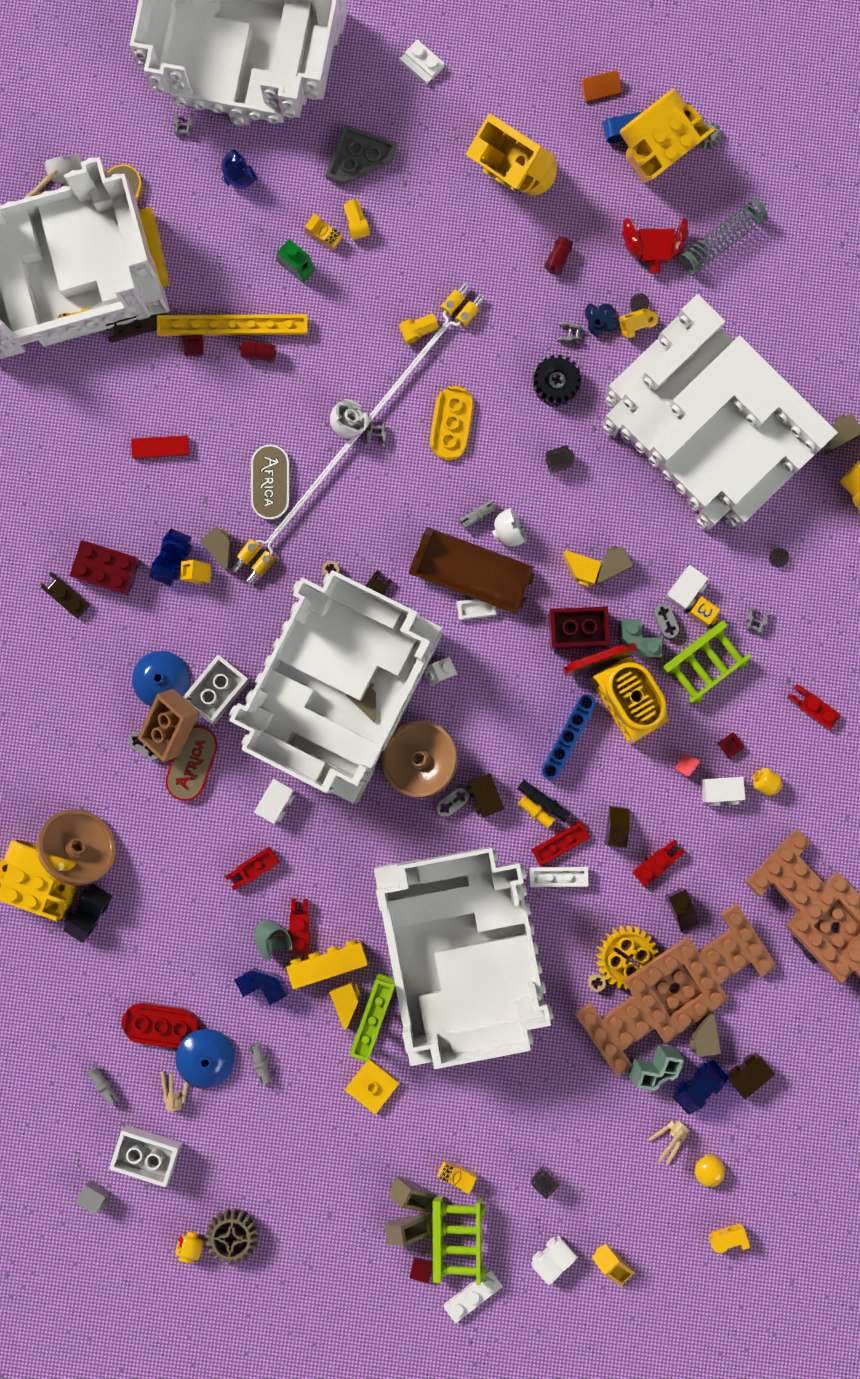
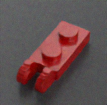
(815, 708)
(656, 864)
(254, 867)
(299, 928)

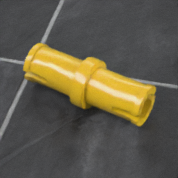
(536, 811)

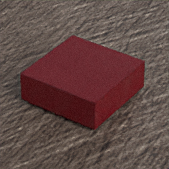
(193, 345)
(730, 745)
(421, 1269)

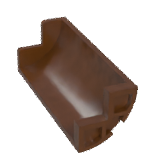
(471, 570)

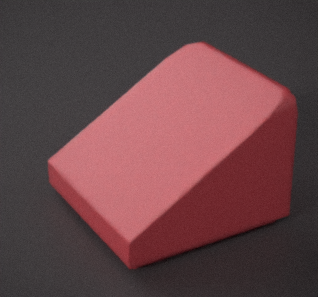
(687, 765)

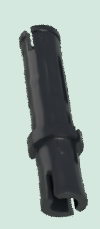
(547, 803)

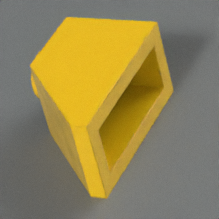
(582, 568)
(345, 1001)
(612, 1264)

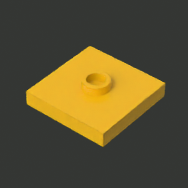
(372, 1086)

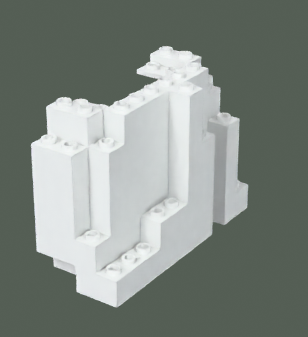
(238, 53)
(74, 254)
(714, 417)
(329, 649)
(462, 957)

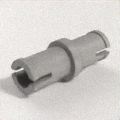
(477, 514)
(260, 1063)
(102, 1085)

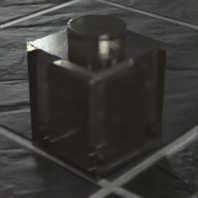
(559, 459)

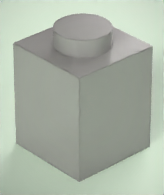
(93, 1197)

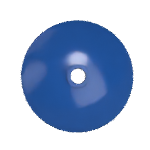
(168, 665)
(206, 1045)

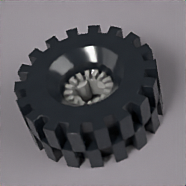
(549, 370)

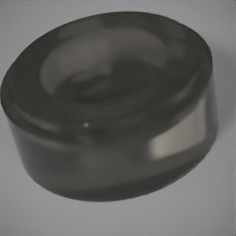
(638, 302)
(778, 557)

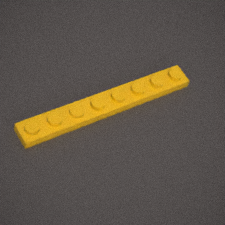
(232, 325)

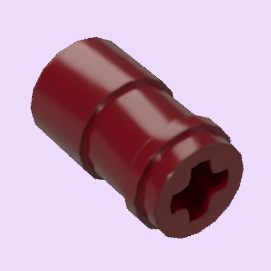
(558, 256)
(257, 351)

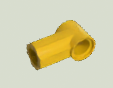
(357, 224)
(414, 329)

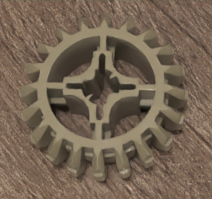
(223, 1236)

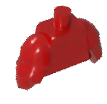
(654, 245)

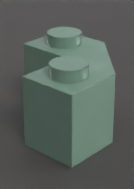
(631, 632)
(665, 1066)

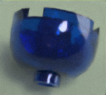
(236, 171)

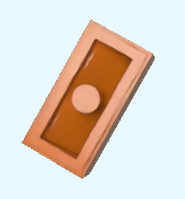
(601, 86)

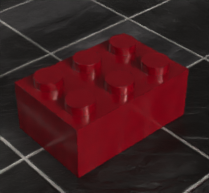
(104, 568)
(578, 628)

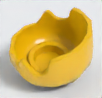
(709, 1170)

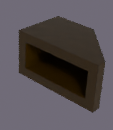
(617, 827)
(682, 909)

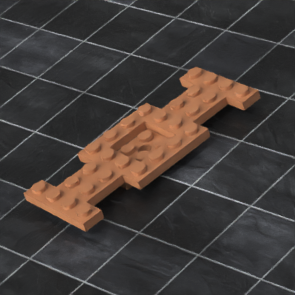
(814, 906)
(693, 971)

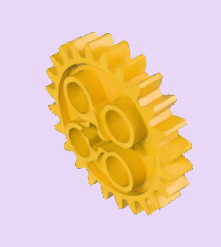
(636, 941)

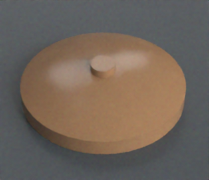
(420, 759)
(79, 838)

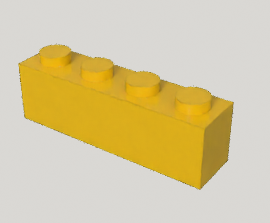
(154, 243)
(326, 965)

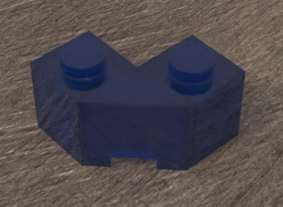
(174, 549)
(270, 984)
(694, 1092)

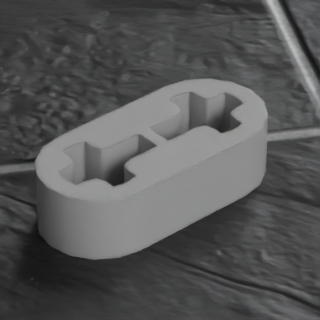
(662, 623)
(141, 749)
(449, 798)

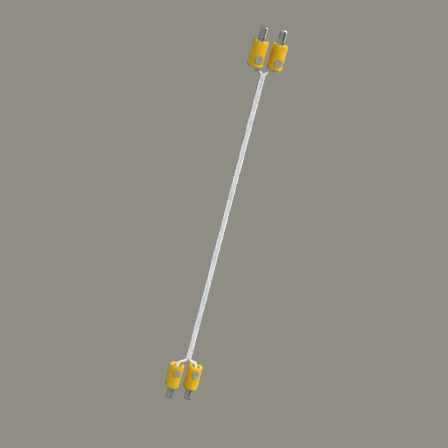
(448, 308)

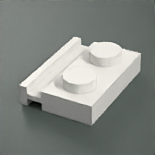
(421, 62)

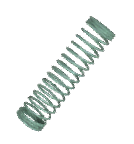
(755, 216)

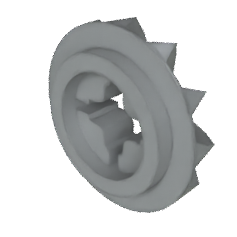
(715, 137)

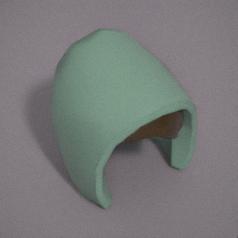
(269, 937)

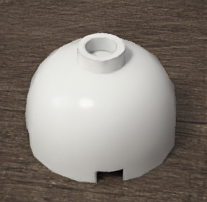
(63, 166)
(348, 419)
(508, 529)

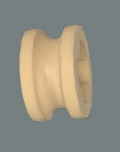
(327, 564)
(599, 987)

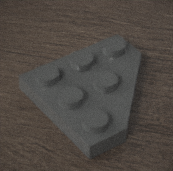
(358, 155)

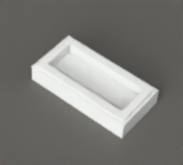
(474, 609)

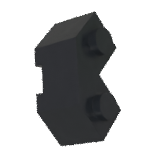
(84, 919)

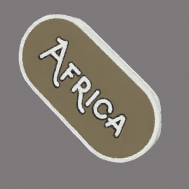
(270, 482)

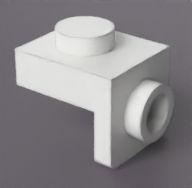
(440, 671)

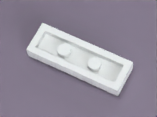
(558, 876)
(472, 1296)

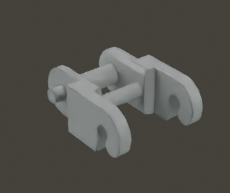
(189, 125)
(570, 326)
(382, 435)
(762, 623)

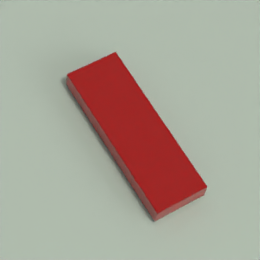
(160, 447)
(560, 843)

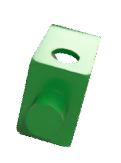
(293, 259)

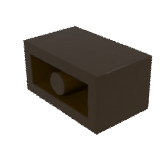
(486, 795)
(750, 1075)

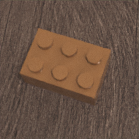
(168, 725)

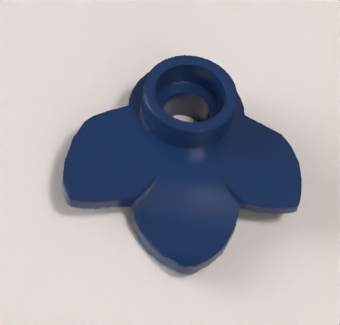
(602, 317)

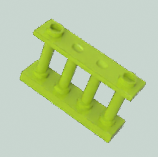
(703, 644)
(372, 1017)
(441, 1249)

